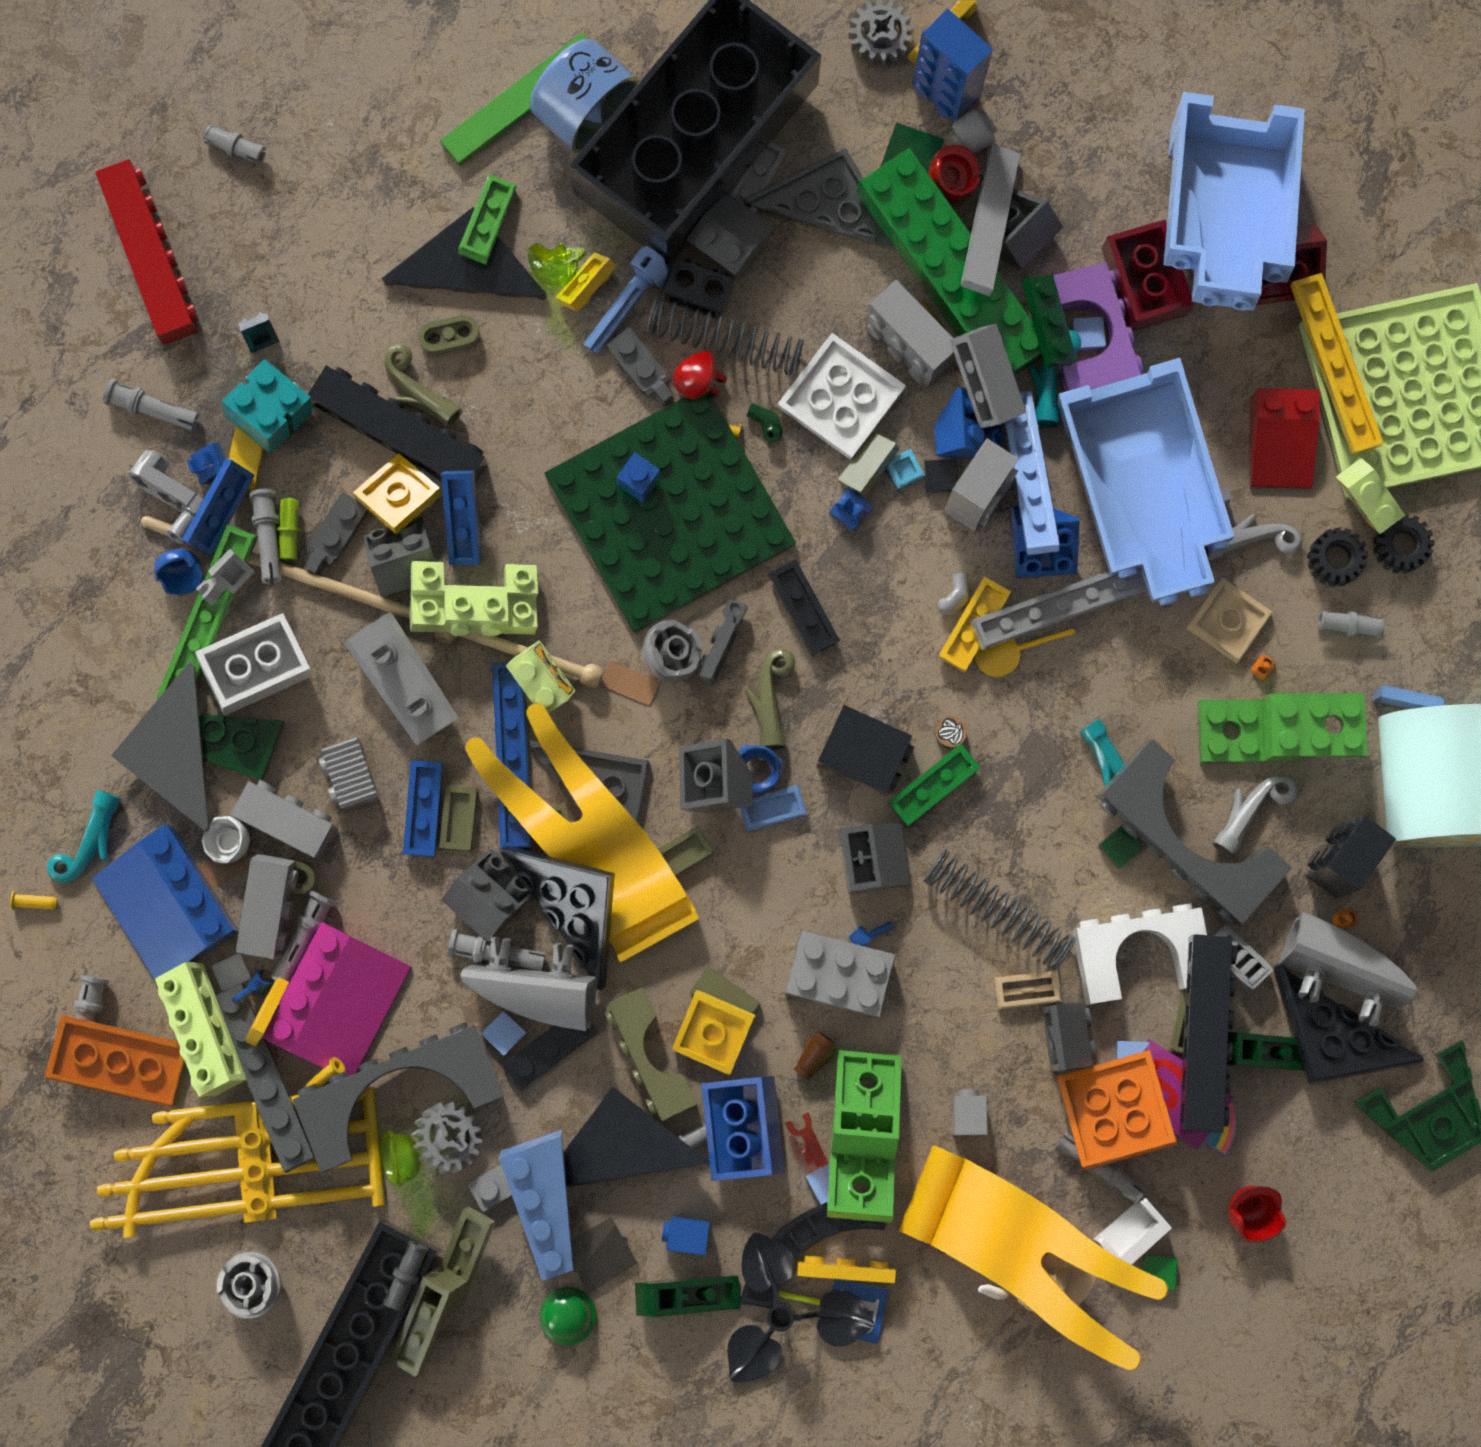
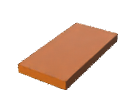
(115, 1061)

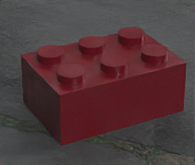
(1144, 283)

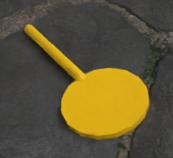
(1004, 658)

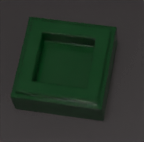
(1120, 847)

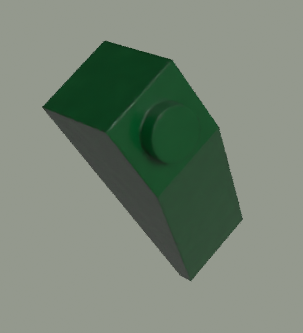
(1264, 1051)
(686, 1296)

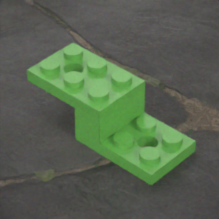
(1282, 728)
(864, 1136)

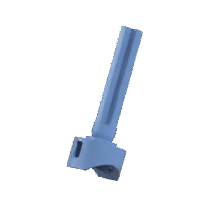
(649, 270)

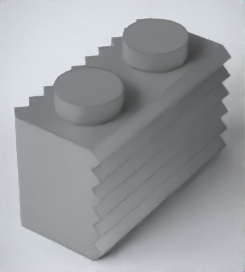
(349, 774)

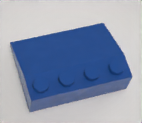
(165, 902)

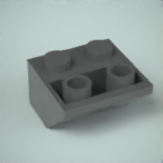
(393, 553)
(874, 857)
(487, 895)

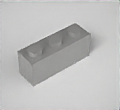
(988, 376)
(284, 819)
(266, 906)

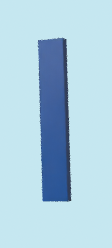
(511, 747)

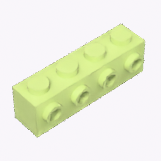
(200, 1029)

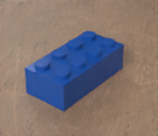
(951, 66)

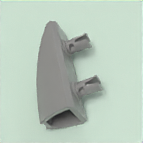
(401, 678)
(1347, 962)
(543, 996)

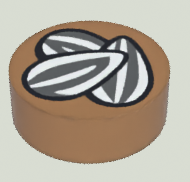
(950, 732)

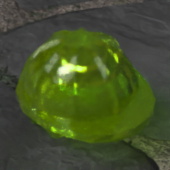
(555, 266)

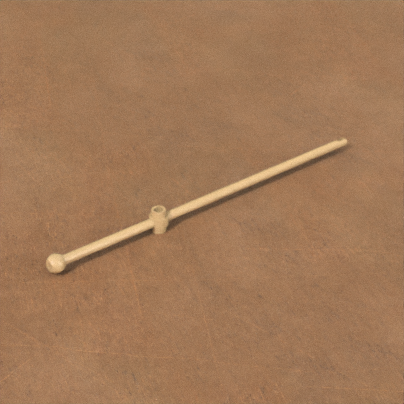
(589, 675)

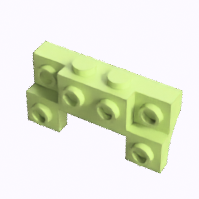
(473, 608)

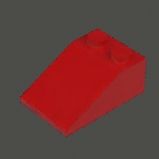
(1283, 437)

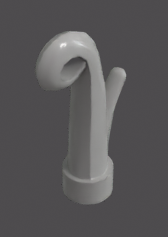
(1247, 535)
(1243, 813)

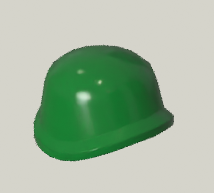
(567, 1315)

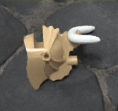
(1070, 1279)

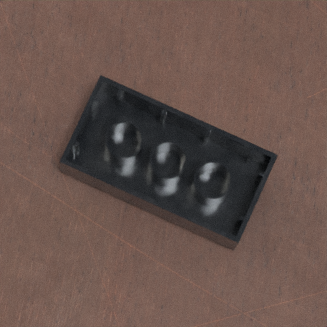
(695, 123)

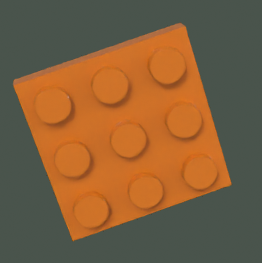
(1117, 1110)

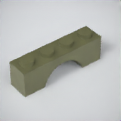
(633, 1017)

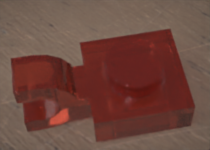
(812, 1150)

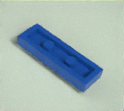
(218, 507)
(461, 517)
(423, 808)

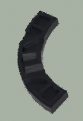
(802, 1234)

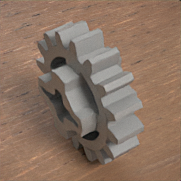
(881, 45)
(431, 1136)

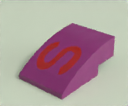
(1170, 1077)

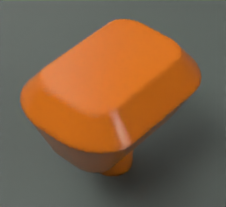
(1263, 667)
(1345, 919)

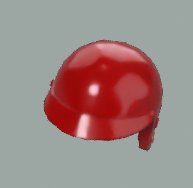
(955, 172)
(1256, 1213)

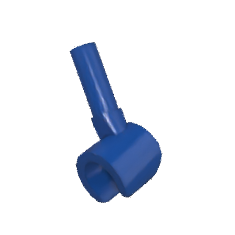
(862, 937)
(255, 985)

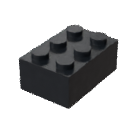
(1350, 856)

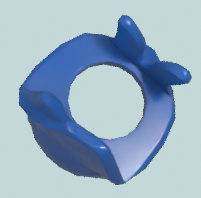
(775, 764)

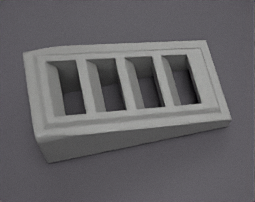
(1255, 959)

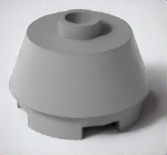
(671, 651)
(249, 1285)

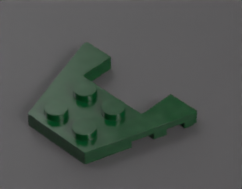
(1439, 1125)

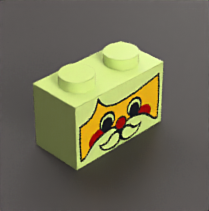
(1370, 496)
(540, 677)

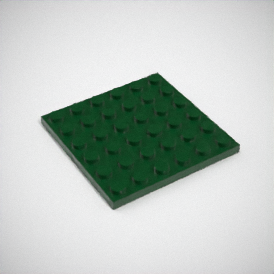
(694, 529)

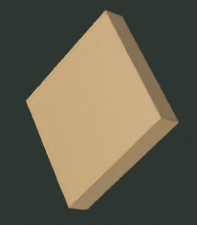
(1229, 620)

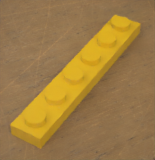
(1336, 364)

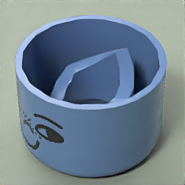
(580, 92)

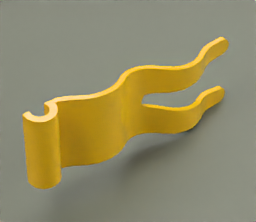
(646, 893)
(1005, 1238)

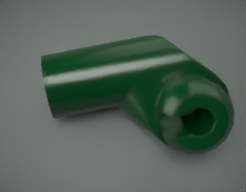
(769, 422)

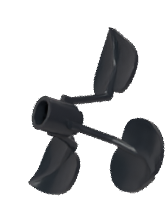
(764, 1266)

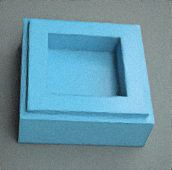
(905, 470)

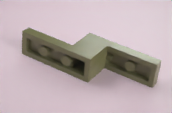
(442, 1291)

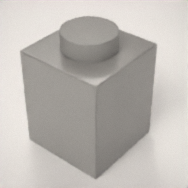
(969, 1113)

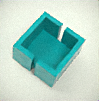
(263, 405)

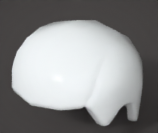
(226, 840)

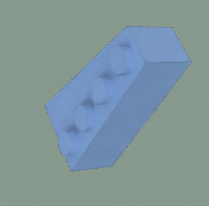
(540, 1193)

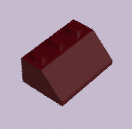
(1309, 261)

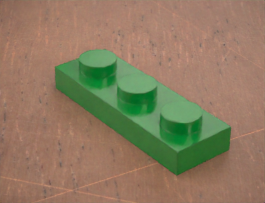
(933, 785)

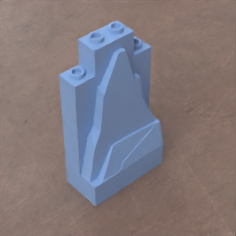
(1233, 200)
(1149, 479)

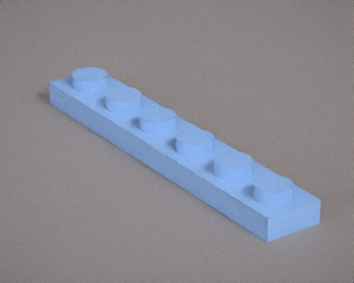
(1032, 481)

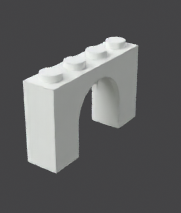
(1098, 945)

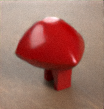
(697, 375)

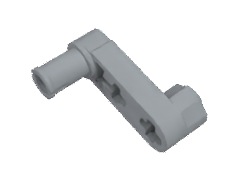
(150, 476)

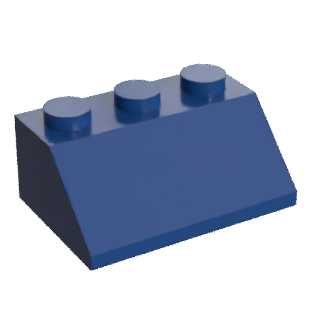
(743, 1128)

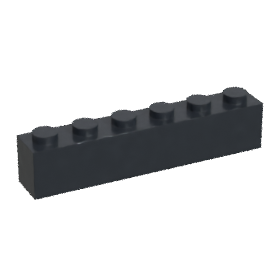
(392, 426)
(1206, 1034)

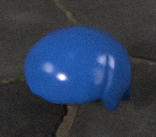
(178, 571)

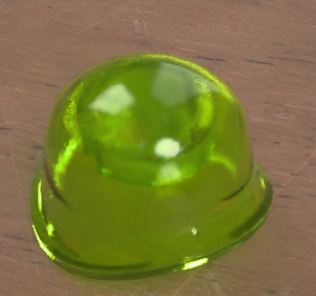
(399, 1157)

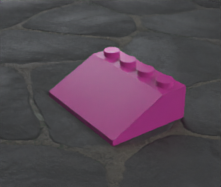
(336, 1000)

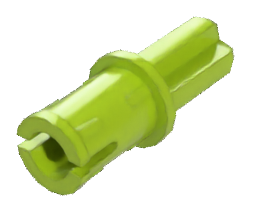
(288, 529)

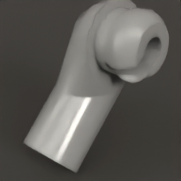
(957, 598)

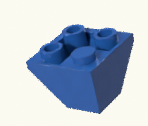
(958, 429)
(1052, 563)

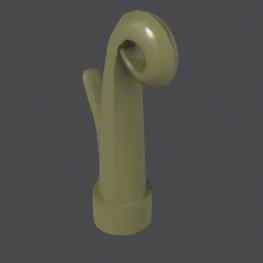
(444, 411)
(765, 704)

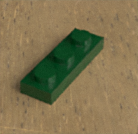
(1049, 320)

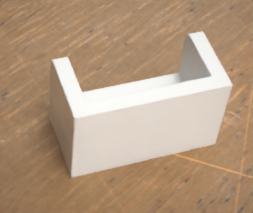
(1133, 1232)

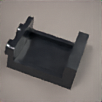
(866, 750)

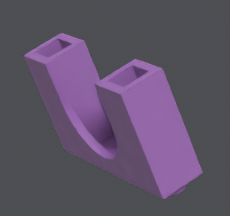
(1094, 291)

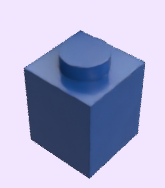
(638, 477)
(686, 1235)

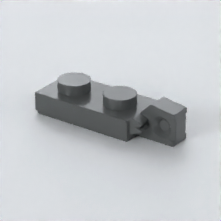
(640, 365)
(335, 533)
(722, 640)

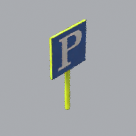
(871, 1296)

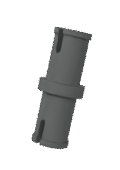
(405, 1275)

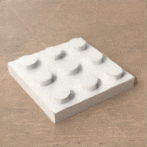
(841, 396)

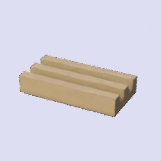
(1000, 993)

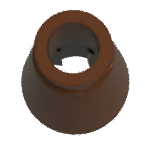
(815, 1055)

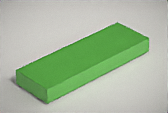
(487, 219)

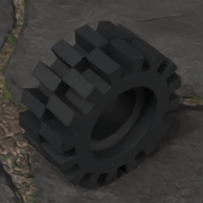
(1399, 562)
(1334, 575)

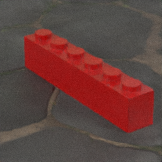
(146, 251)

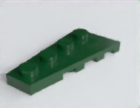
(240, 743)

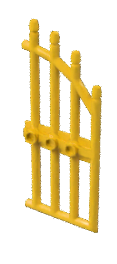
(254, 1169)

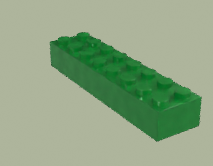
(936, 249)

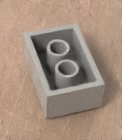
(910, 334)
(982, 486)
(839, 974)

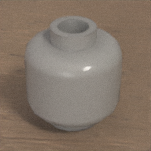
(974, 131)

